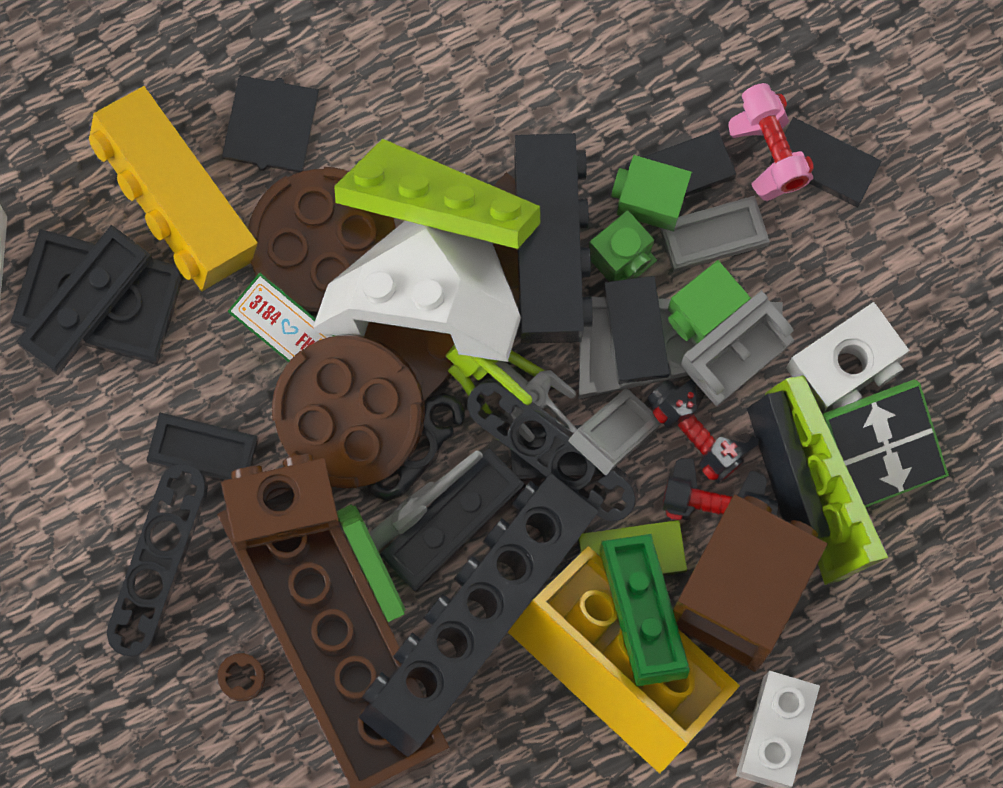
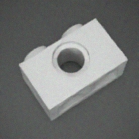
(863, 335)
(777, 730)

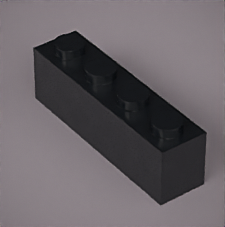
(551, 257)

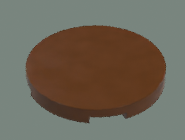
(310, 237)
(351, 406)

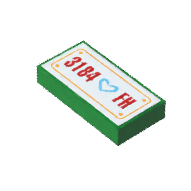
(275, 318)

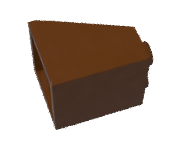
(748, 582)

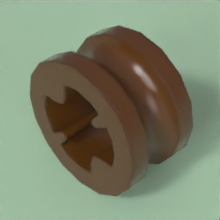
(244, 661)

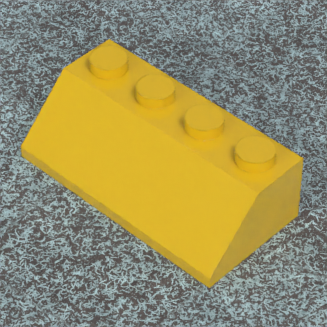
(580, 641)

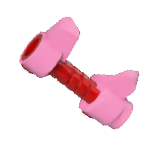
(767, 117)

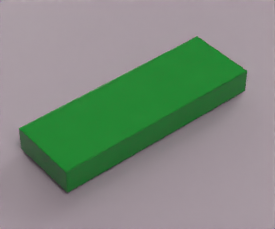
(644, 610)

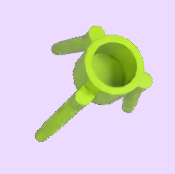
(465, 366)

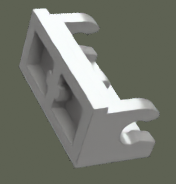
(738, 348)

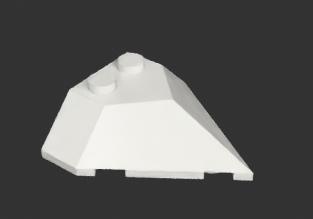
(426, 283)

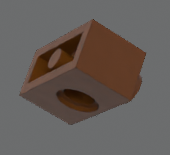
(310, 512)

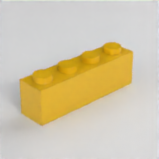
(171, 189)

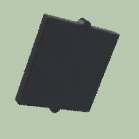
(270, 124)

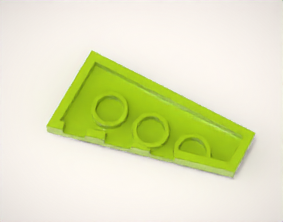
(434, 195)
(853, 538)

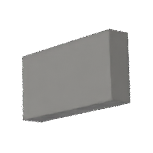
(715, 234)
(615, 431)

